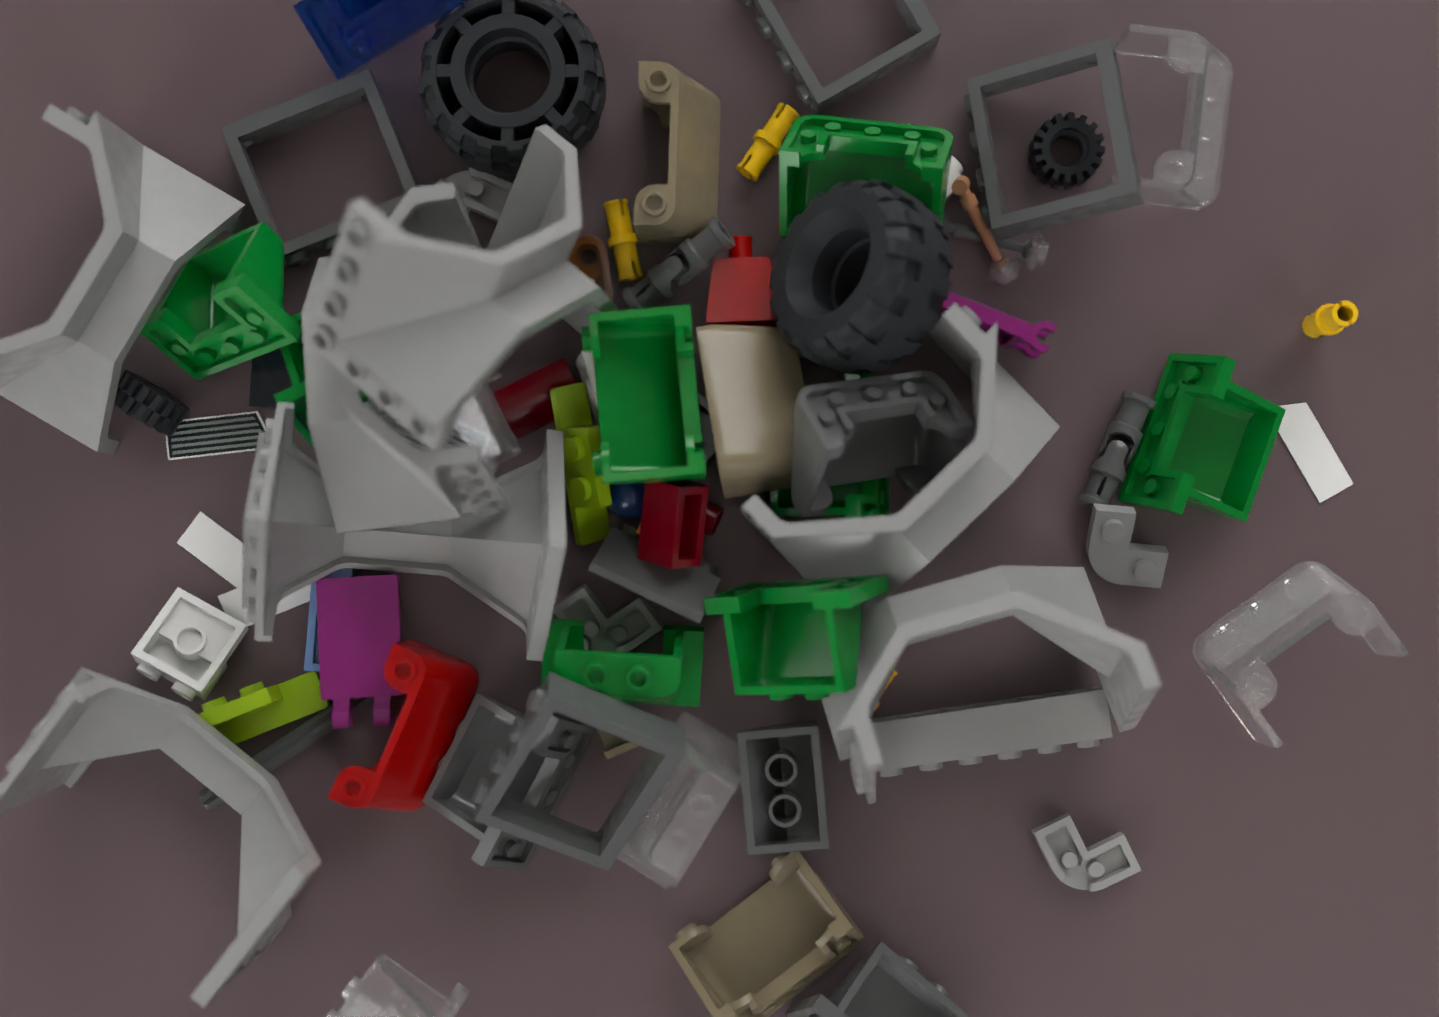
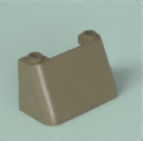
(693, 116)
(751, 399)
(768, 943)

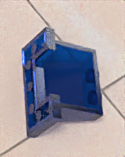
(362, 30)

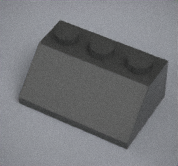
(675, 589)
(783, 788)

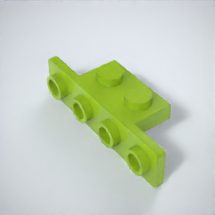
(580, 439)
(265, 708)

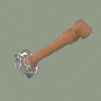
(1003, 268)

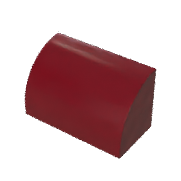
(528, 400)
(673, 523)

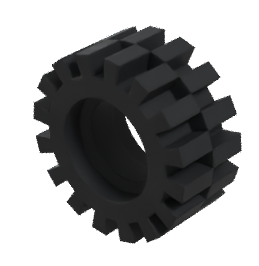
(1082, 134)
(149, 403)

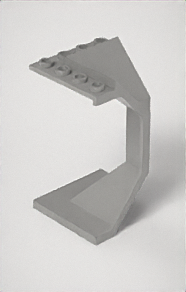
(152, 226)
(435, 318)
(1007, 437)
(365, 464)
(500, 558)
(1046, 598)
(110, 719)

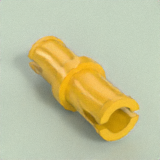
(767, 142)
(622, 240)
(1330, 319)

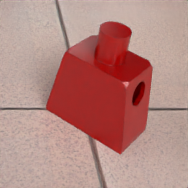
(740, 288)

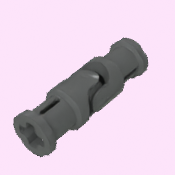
(666, 278)
(1115, 453)

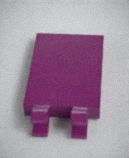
(1010, 330)
(355, 635)

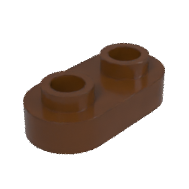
(600, 270)

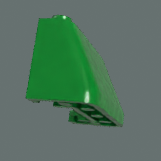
(841, 149)
(645, 395)

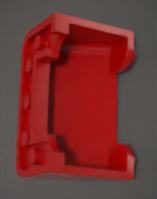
(437, 701)

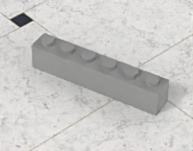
(991, 729)

